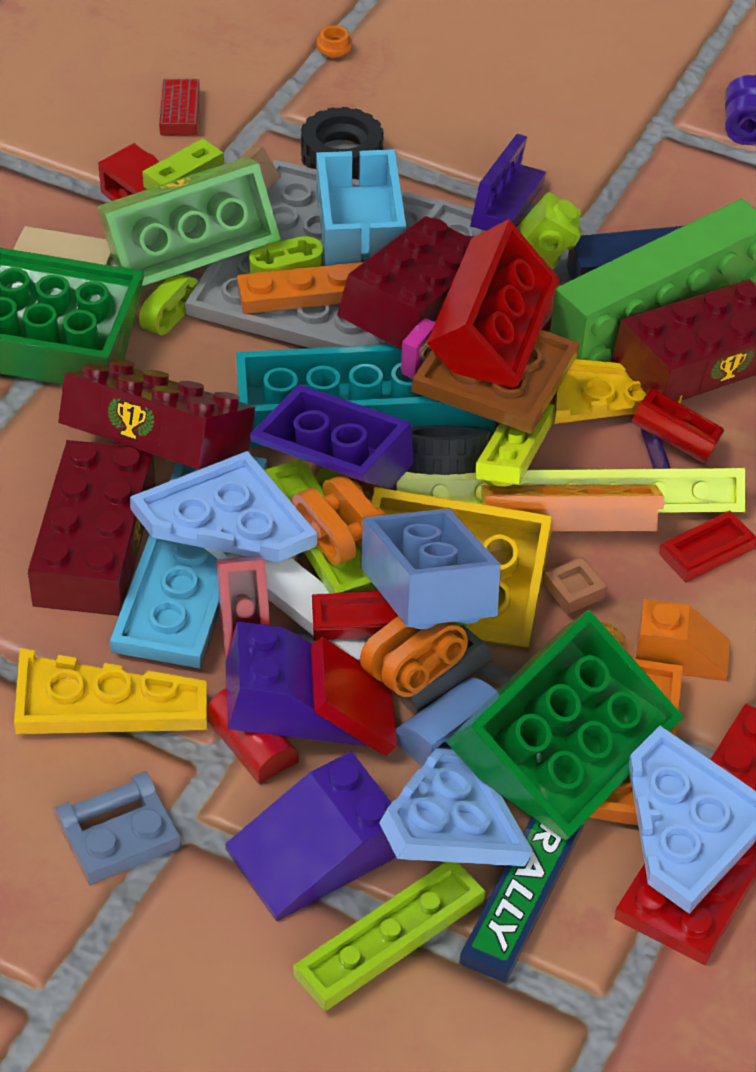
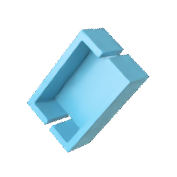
(361, 218)

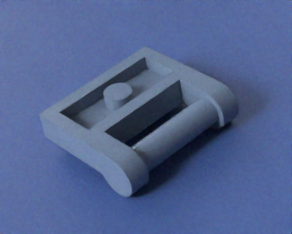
(122, 840)

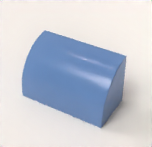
(442, 719)

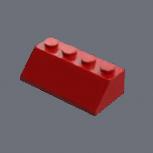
(494, 308)

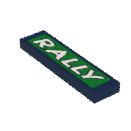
(517, 904)

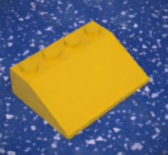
(516, 541)

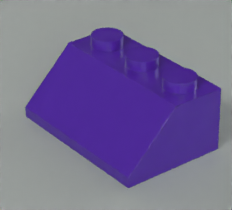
(339, 436)

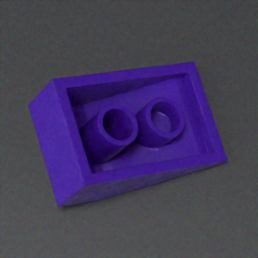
(273, 686)
(314, 837)

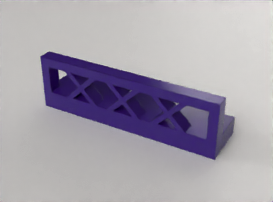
(507, 188)

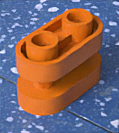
(337, 516)
(412, 657)

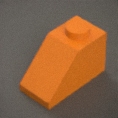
(682, 637)

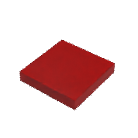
(352, 697)

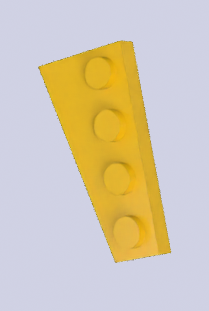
(92, 699)

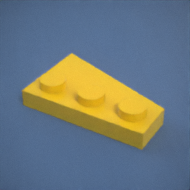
(596, 392)

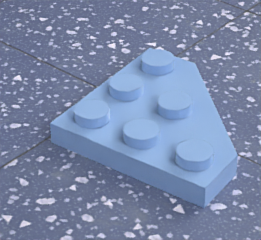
(226, 510)
(689, 817)
(453, 818)

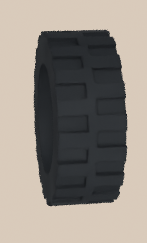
(340, 125)
(447, 449)

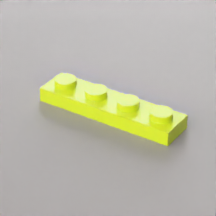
(512, 452)

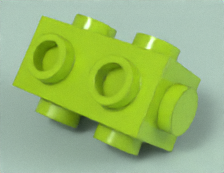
(552, 227)

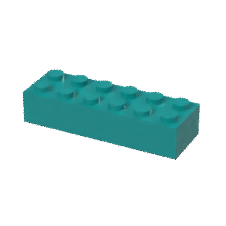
(354, 373)

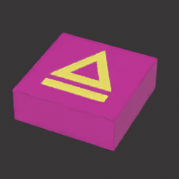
(415, 348)

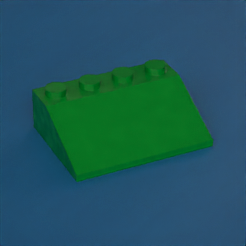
(63, 314)
(565, 726)

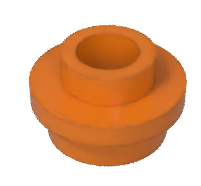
(334, 41)

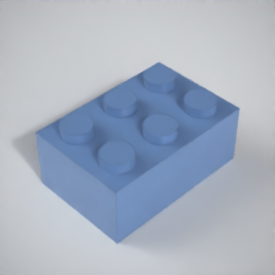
(430, 568)

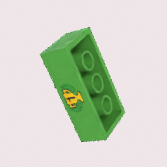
(190, 221)

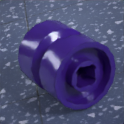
(741, 110)

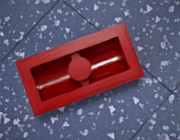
(677, 425)
(259, 753)

